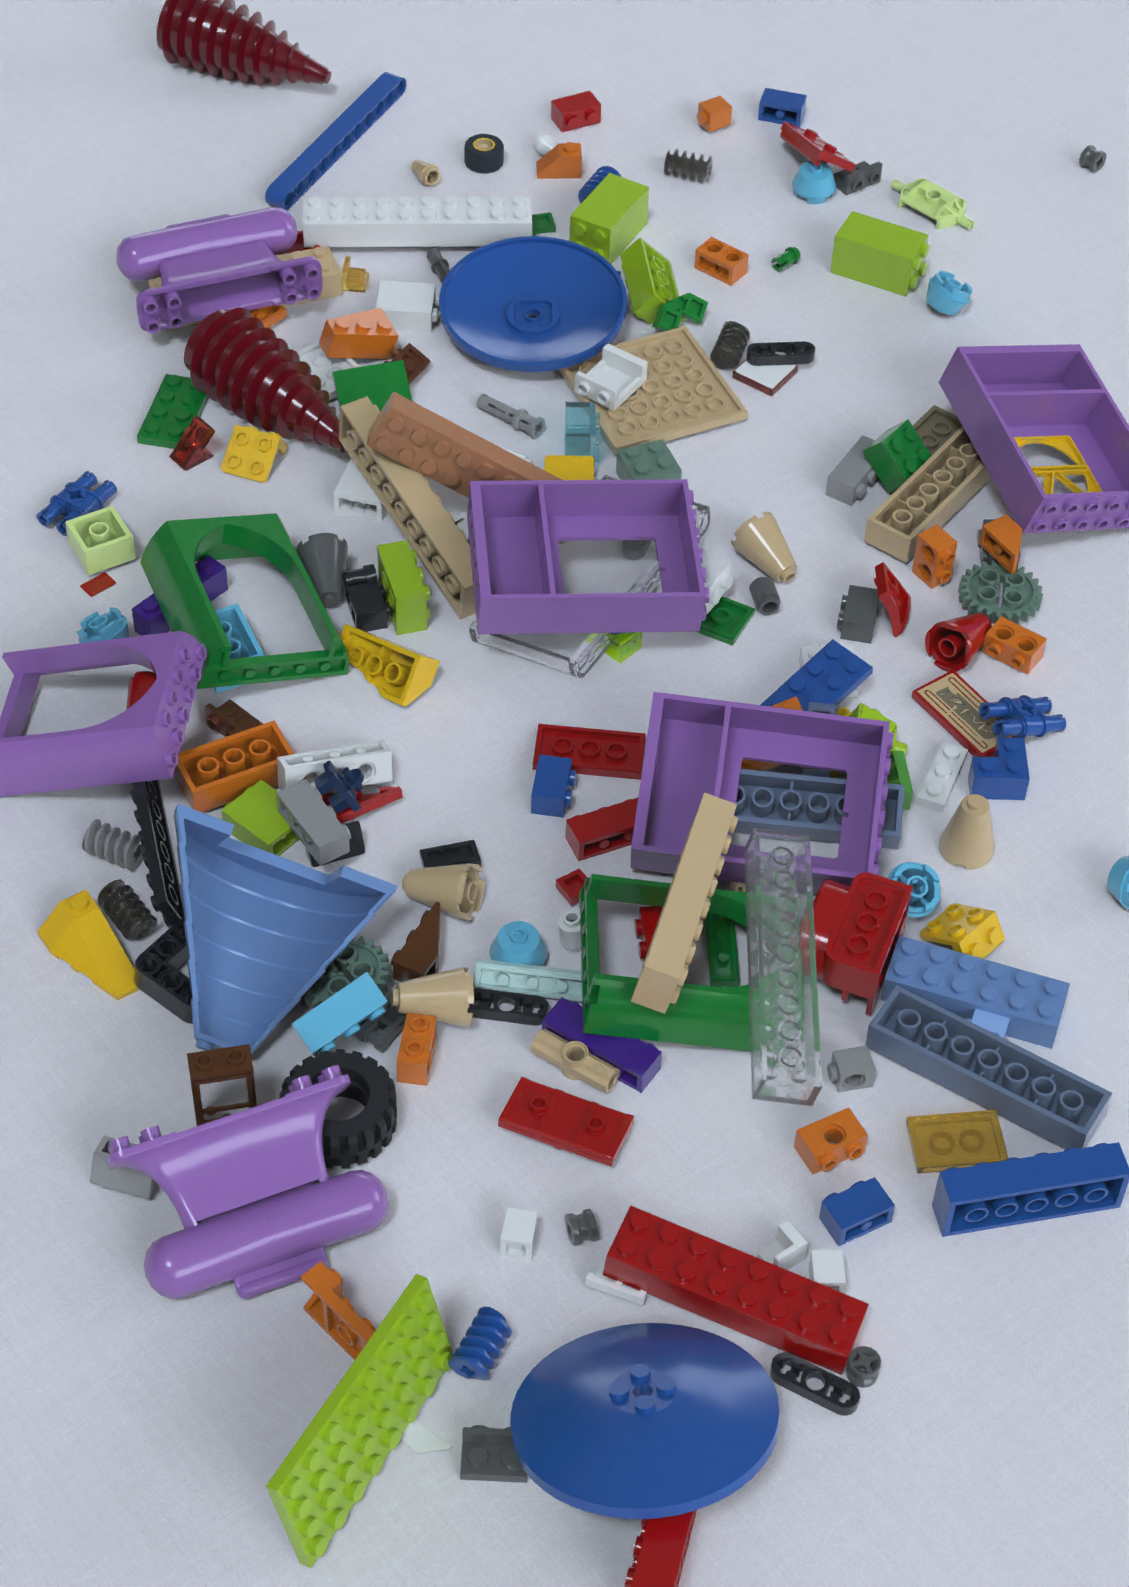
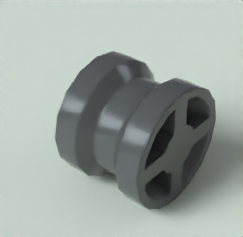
(1092, 158)
(581, 1226)
(867, 1359)

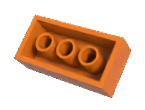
(228, 766)

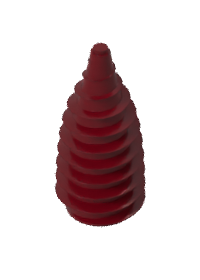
(229, 43)
(260, 378)

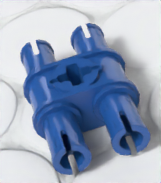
(76, 501)
(1022, 716)

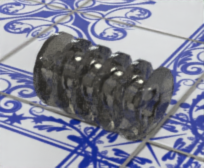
(687, 166)
(730, 345)
(126, 910)

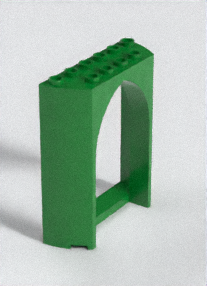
(187, 608)
(701, 1013)

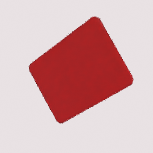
(98, 584)

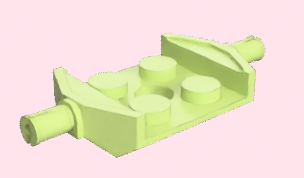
(934, 202)

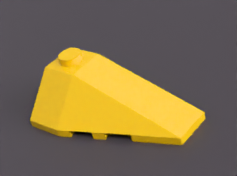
(390, 667)
(86, 941)

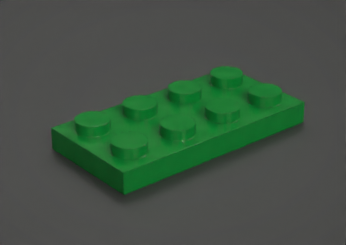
(171, 412)

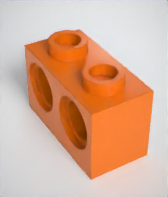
(721, 261)
(934, 556)
(1014, 645)
(416, 1049)

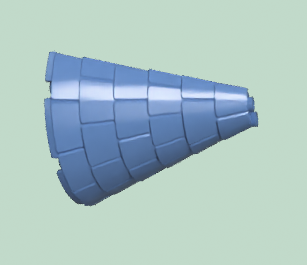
(259, 928)

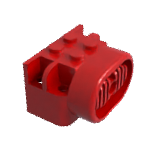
(858, 932)

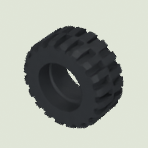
(371, 1129)

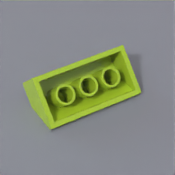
(648, 279)

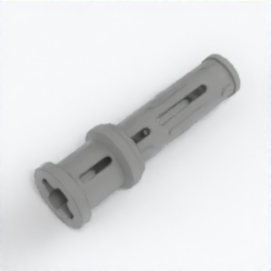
(518, 418)

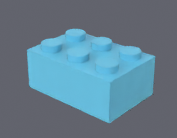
(239, 635)
(341, 1014)

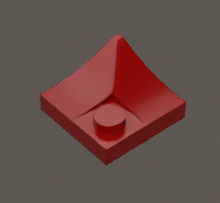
(894, 597)

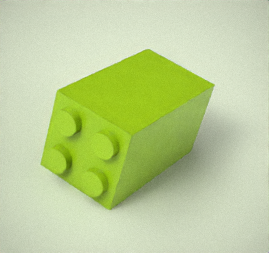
(610, 216)
(880, 253)

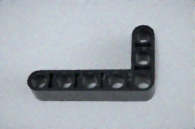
(158, 972)

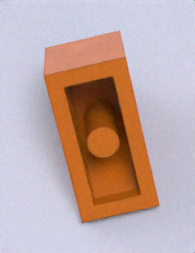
(561, 162)
(1002, 541)

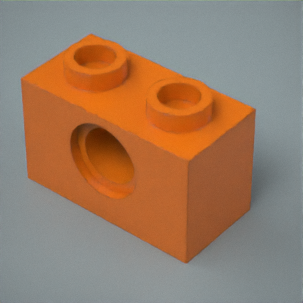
(839, 1128)

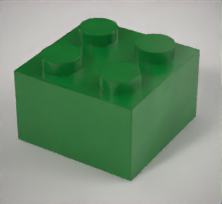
(897, 455)

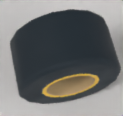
(484, 153)

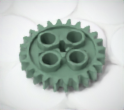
(1019, 596)
(351, 964)

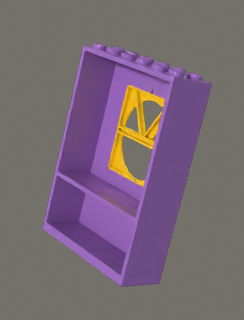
(1049, 399)

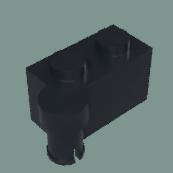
(366, 599)

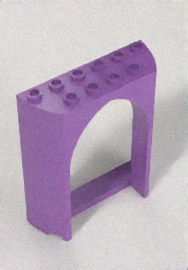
(125, 749)

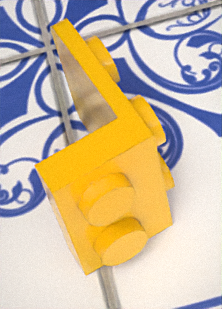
(252, 453)
(570, 467)
(966, 929)

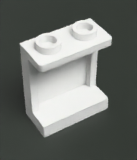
(612, 378)

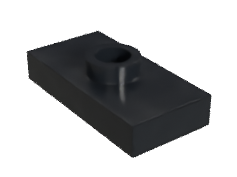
(450, 854)

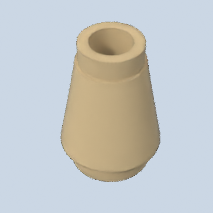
(426, 172)

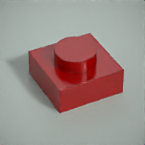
(570, 885)

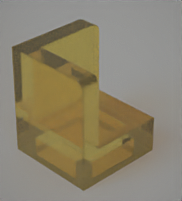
(354, 278)

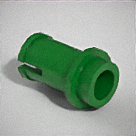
(790, 256)

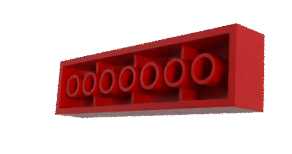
(735, 1289)

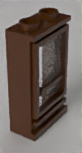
(221, 1082)

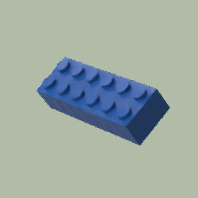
(1030, 1189)

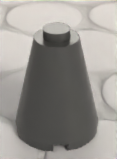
(325, 561)

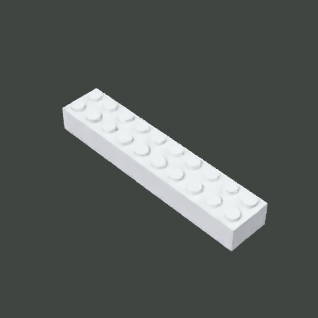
(414, 221)

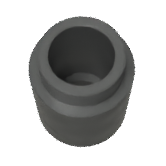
(765, 595)

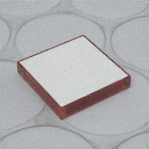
(764, 378)

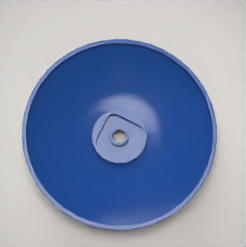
(500, 285)
(645, 1456)

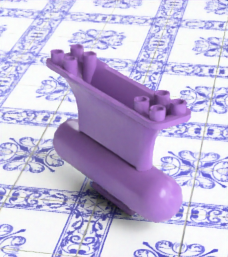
(217, 267)
(256, 1193)

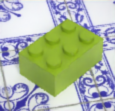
(403, 587)

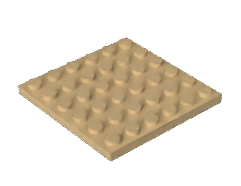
(677, 400)

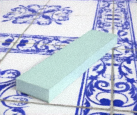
(528, 979)

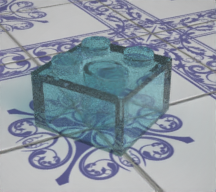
(581, 430)

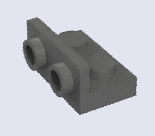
(860, 178)
(489, 1456)

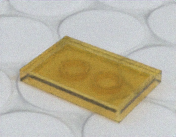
(955, 1140)

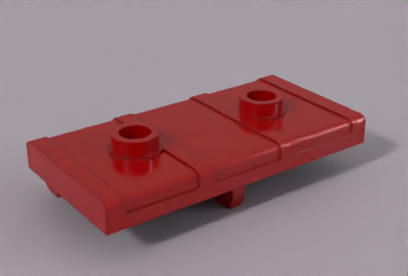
(813, 147)
(566, 1121)

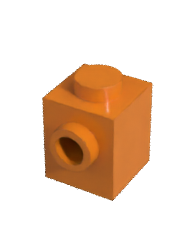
(714, 113)

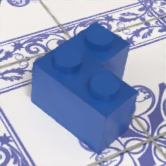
(1004, 774)

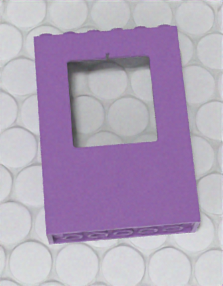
(518, 564)
(699, 748)

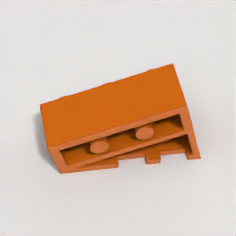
(359, 336)

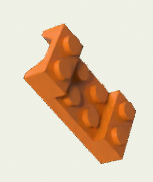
(334, 1311)

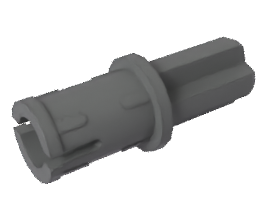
(438, 264)

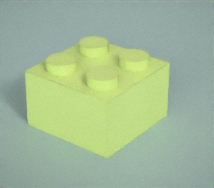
(100, 540)

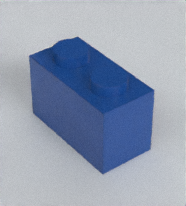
(782, 106)
(552, 785)
(856, 1211)

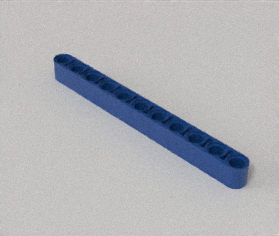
(335, 141)

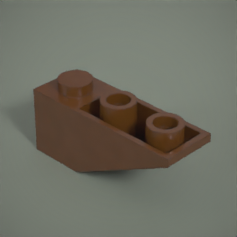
(421, 952)

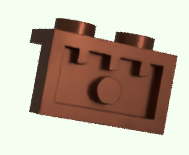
(413, 360)
(229, 718)

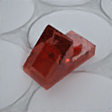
(192, 446)

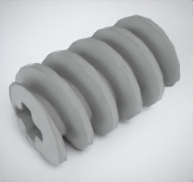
(113, 845)

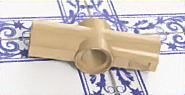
(587, 1067)

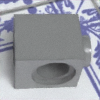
(851, 1069)

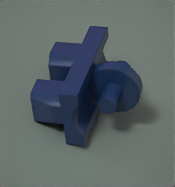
(345, 785)

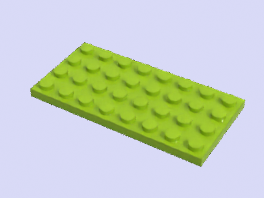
(361, 1422)

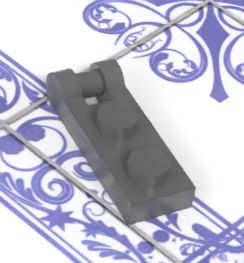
(390, 1022)

